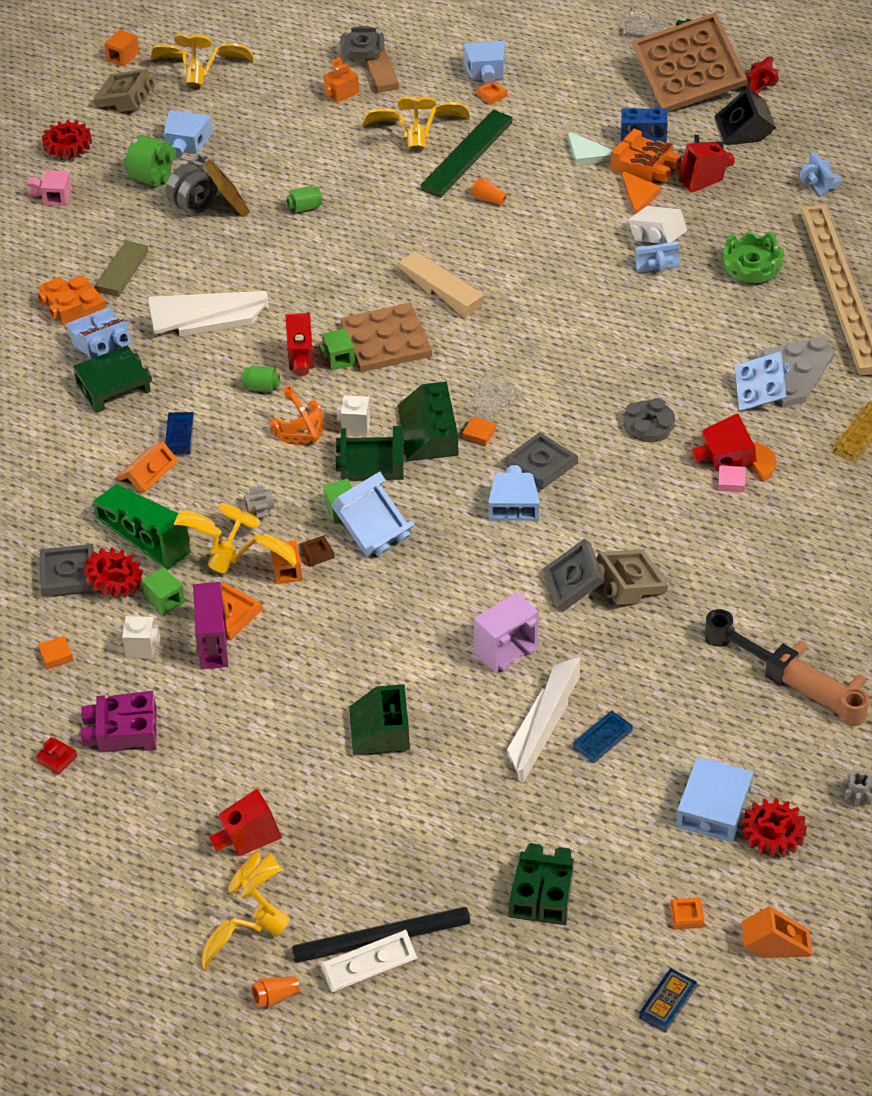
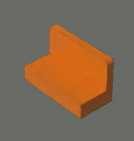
(149, 467)

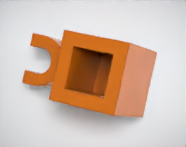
(340, 82)

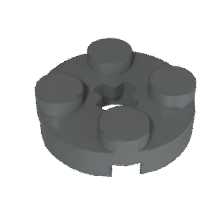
(354, 49)
(652, 409)

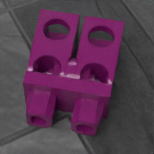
(121, 722)

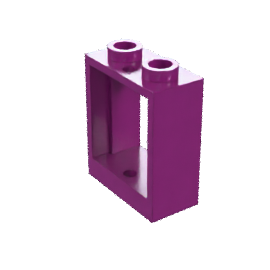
(210, 625)

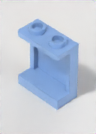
(371, 516)
(714, 799)

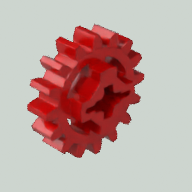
(67, 139)
(113, 573)
(773, 826)

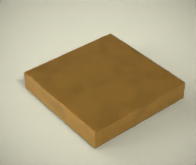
(226, 187)

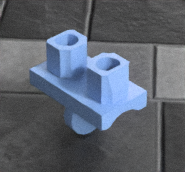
(819, 174)
(657, 257)

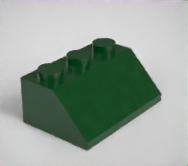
(428, 423)

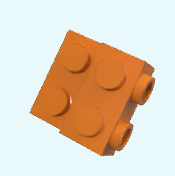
(70, 299)

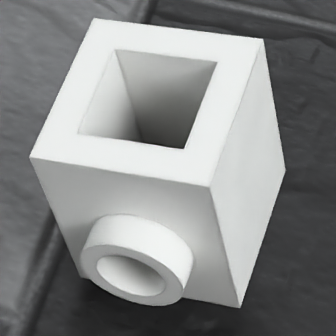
(355, 415)
(140, 637)

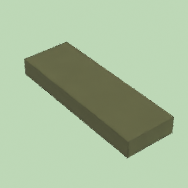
(122, 268)

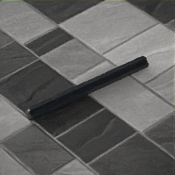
(360, 938)

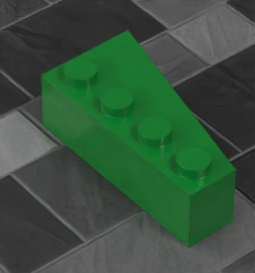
(144, 524)

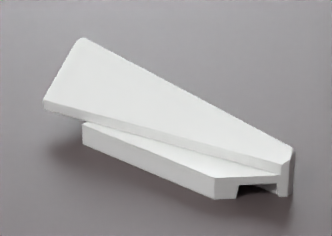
(205, 311)
(543, 717)

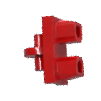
(762, 75)

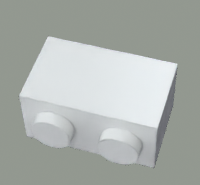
(657, 225)

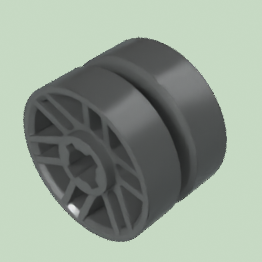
(191, 189)

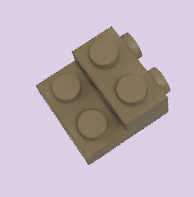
(125, 90)
(629, 576)

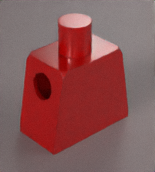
(704, 165)
(299, 351)
(726, 444)
(246, 825)

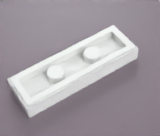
(368, 961)

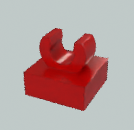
(56, 755)

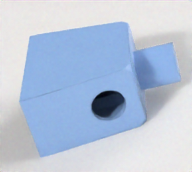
(484, 60)
(187, 131)
(513, 496)

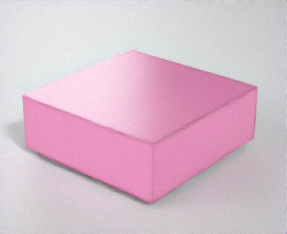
(731, 478)

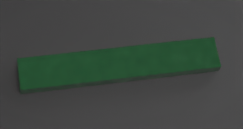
(466, 153)

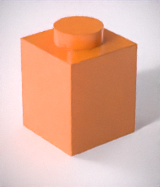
(121, 47)
(283, 570)

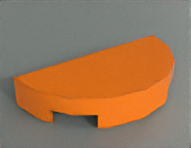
(765, 462)

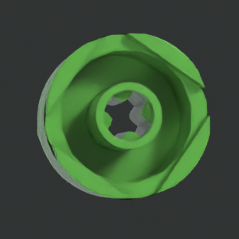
(150, 160)

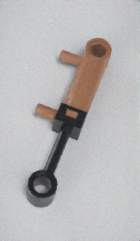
(785, 667)

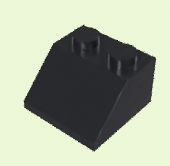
(745, 119)

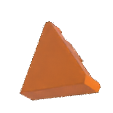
(639, 191)
(238, 609)

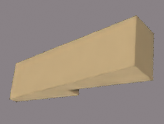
(435, 279)

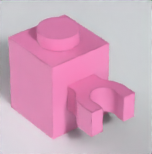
(54, 187)

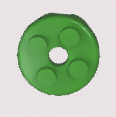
(752, 247)

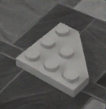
(806, 366)

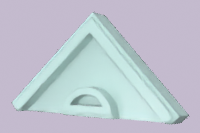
(587, 151)

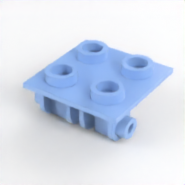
(761, 381)

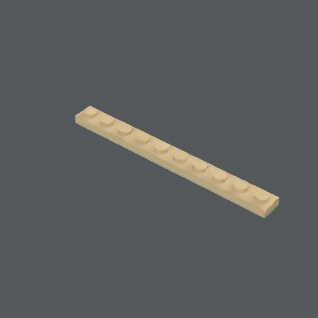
(840, 286)

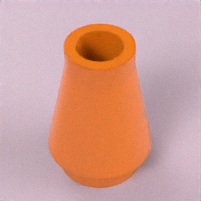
(488, 192)
(274, 990)

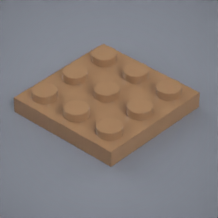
(386, 337)

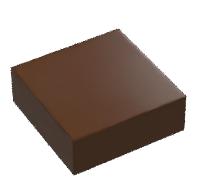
(317, 550)

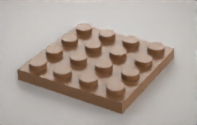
(689, 62)

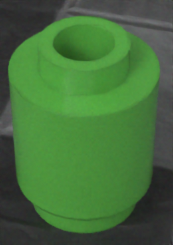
(304, 199)
(260, 378)

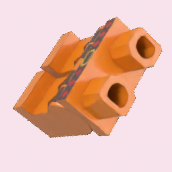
(645, 158)

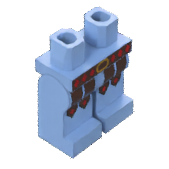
(101, 336)

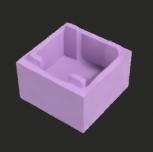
(506, 632)

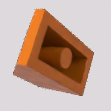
(775, 935)

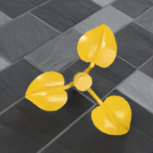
(195, 71)
(416, 135)
(223, 553)
(266, 914)

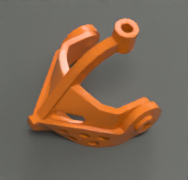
(287, 430)

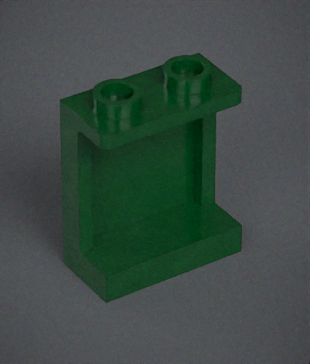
(110, 376)
(369, 455)

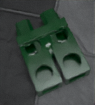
(542, 873)

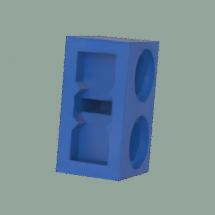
(650, 121)

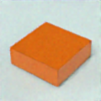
(491, 92)
(479, 431)
(55, 652)
(687, 913)

